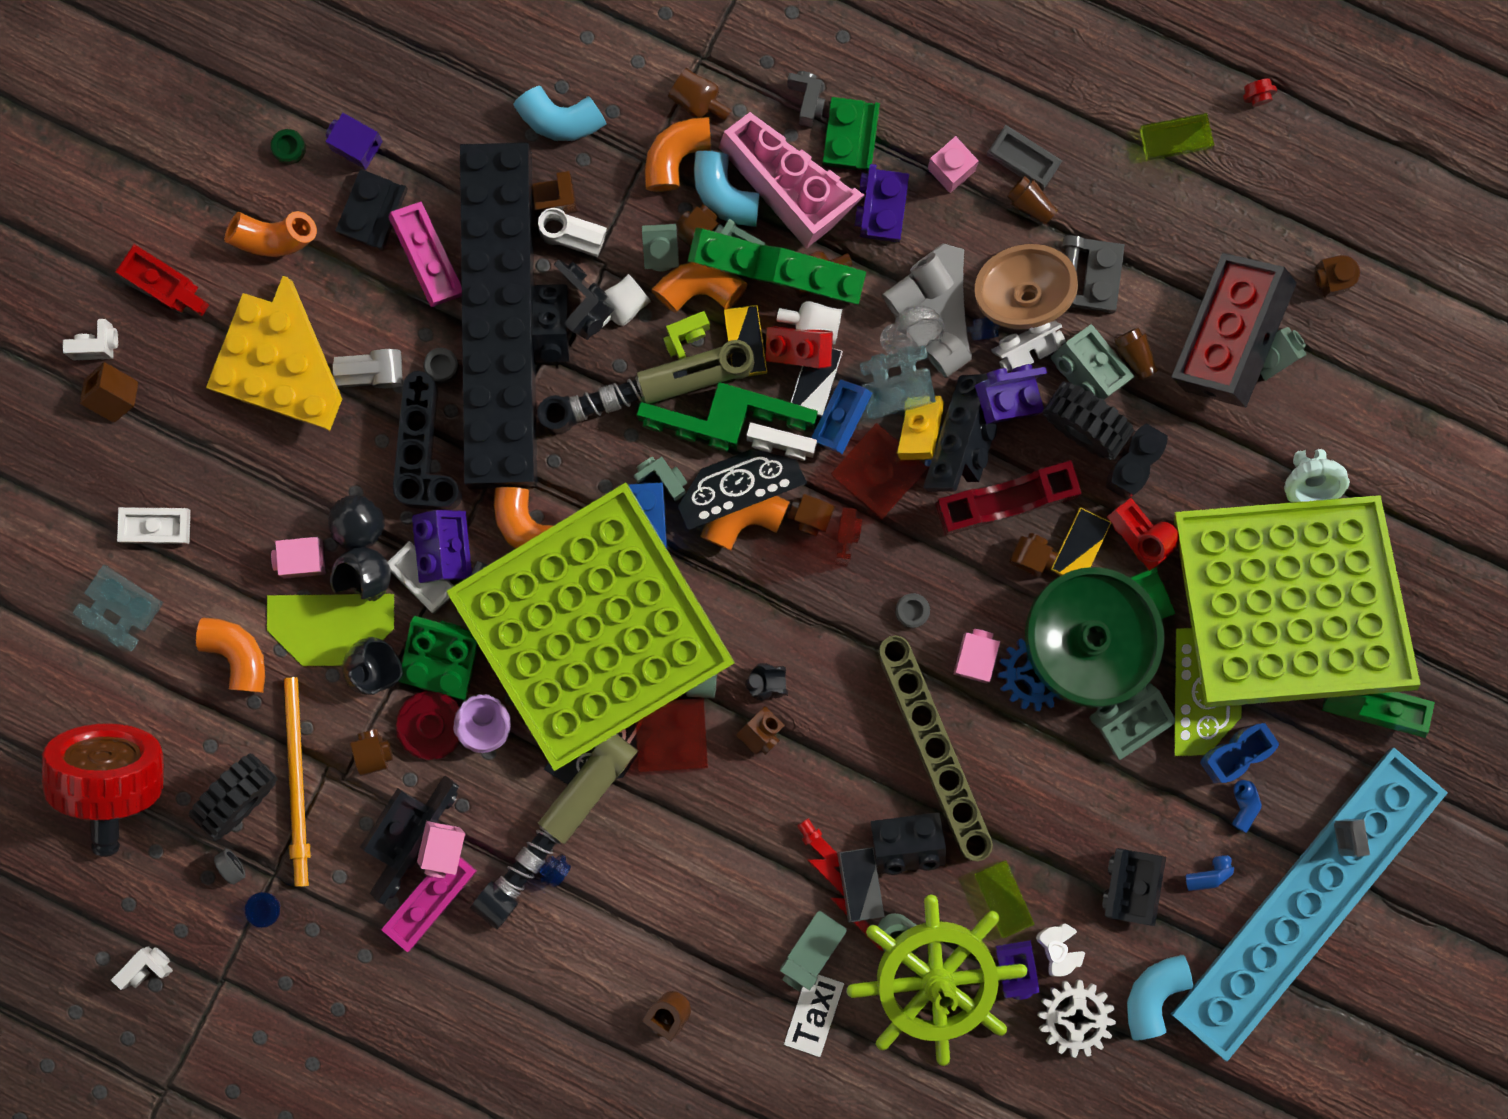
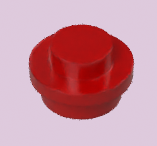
(1259, 92)

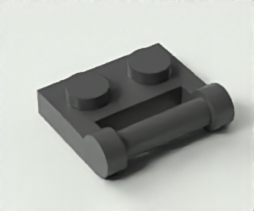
(1101, 272)

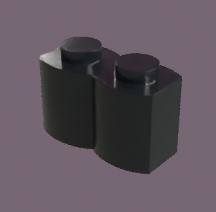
(1134, 467)

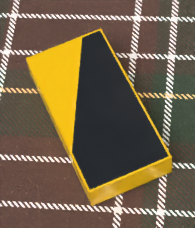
(744, 325)
(1081, 542)

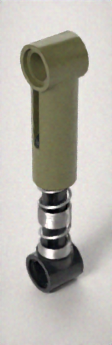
(651, 385)
(556, 826)

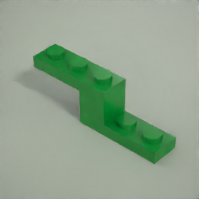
(776, 266)
(727, 417)
(1387, 710)

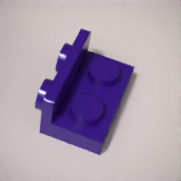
(883, 204)
(1011, 394)
(442, 546)

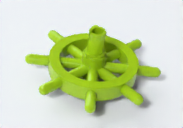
(937, 980)

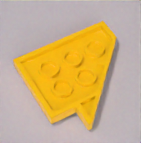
(276, 360)

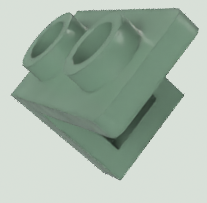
(812, 951)

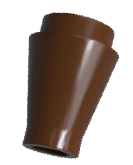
(1030, 199)
(1136, 352)

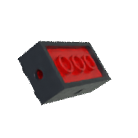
(1234, 329)

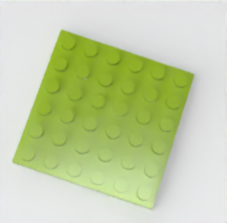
(1295, 601)
(590, 626)

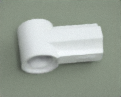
(575, 232)

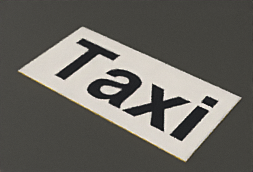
(814, 1016)

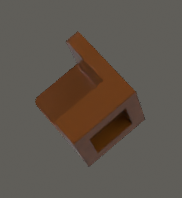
(555, 194)
(109, 392)

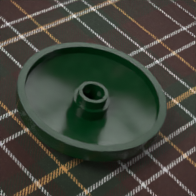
(1094, 637)

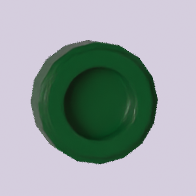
(288, 146)

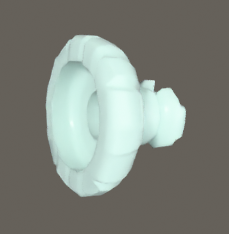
(1315, 478)

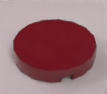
(427, 725)

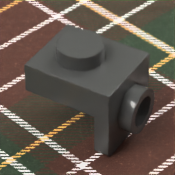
(812, 103)

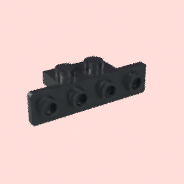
(962, 441)
(399, 834)

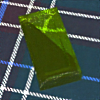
(1176, 136)
(1004, 898)

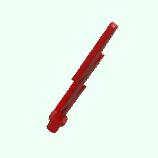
(826, 867)

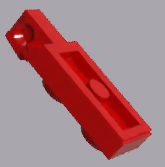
(160, 281)

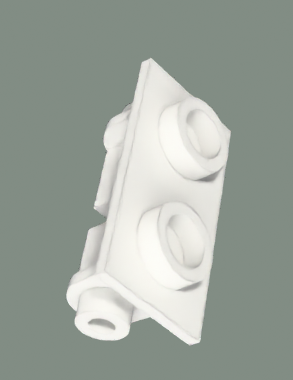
(1016, 347)

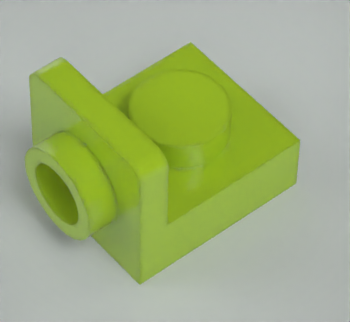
(690, 328)

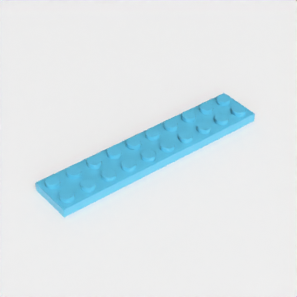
(1307, 906)

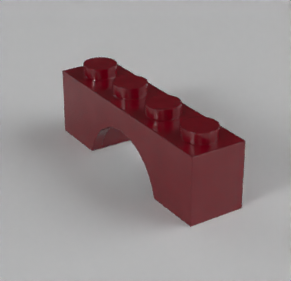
(1008, 499)

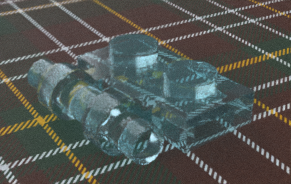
(899, 392)
(123, 598)

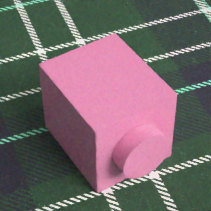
(952, 164)
(299, 557)
(977, 656)
(440, 849)

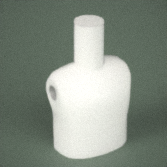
(626, 300)
(812, 316)

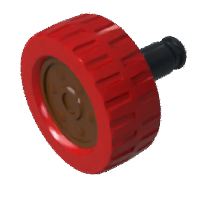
(102, 777)

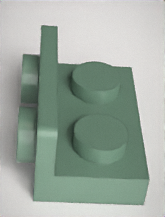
(1091, 364)
(1133, 721)

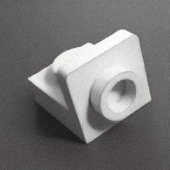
(88, 347)
(136, 969)

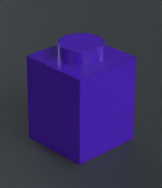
(353, 140)

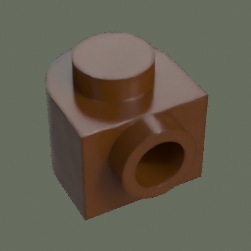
(699, 218)
(1336, 275)
(811, 514)
(1033, 555)
(761, 731)
(371, 752)
(668, 1015)

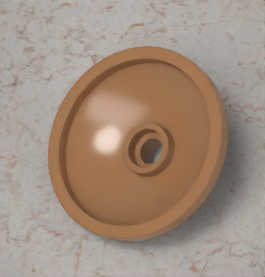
(1026, 286)

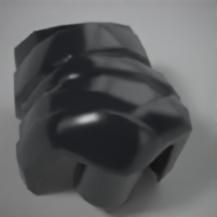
(767, 682)

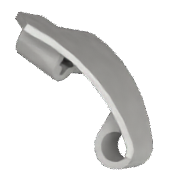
(937, 284)

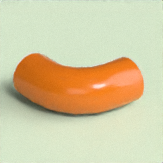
(670, 148)
(271, 238)
(695, 280)
(514, 517)
(726, 529)
(238, 648)

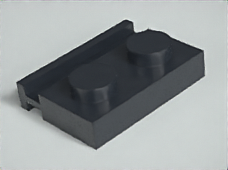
(368, 209)

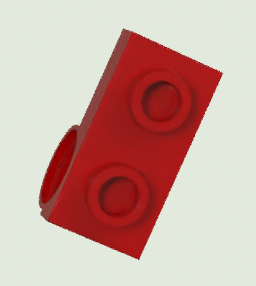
(799, 346)
(1142, 534)

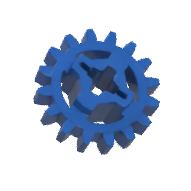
(1012, 674)

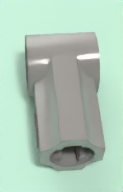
(378, 369)

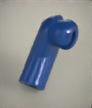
(1249, 804)
(1213, 878)

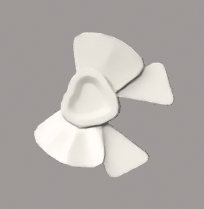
(1052, 940)

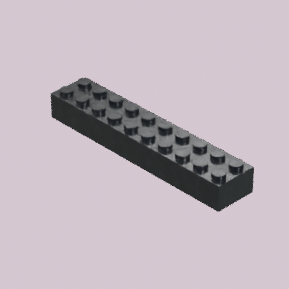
(498, 316)

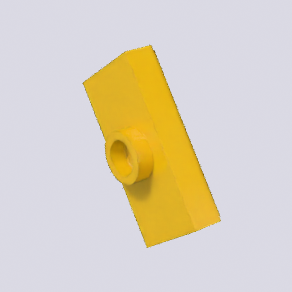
(920, 431)

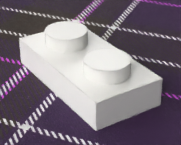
(766, 438)
(153, 525)

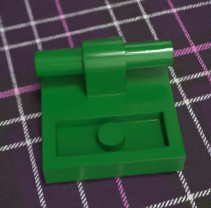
(439, 657)

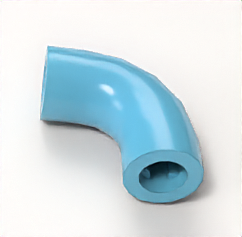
(556, 121)
(719, 194)
(1151, 991)

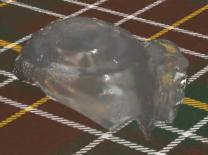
(914, 328)

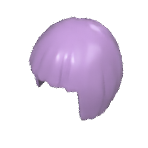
(482, 723)

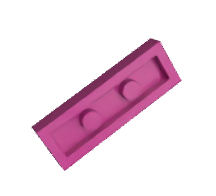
(426, 254)
(426, 905)

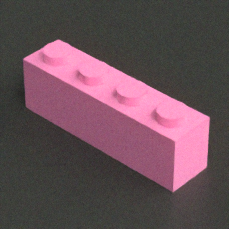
(788, 180)

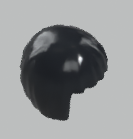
(355, 522)
(362, 571)
(371, 666)

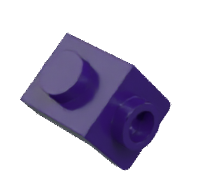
(1019, 954)

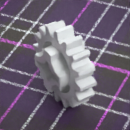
(1076, 1034)

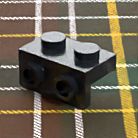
(908, 843)
(1134, 886)

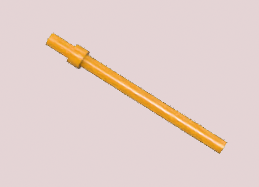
(299, 850)

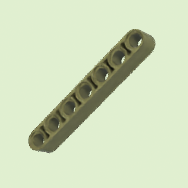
(947, 761)

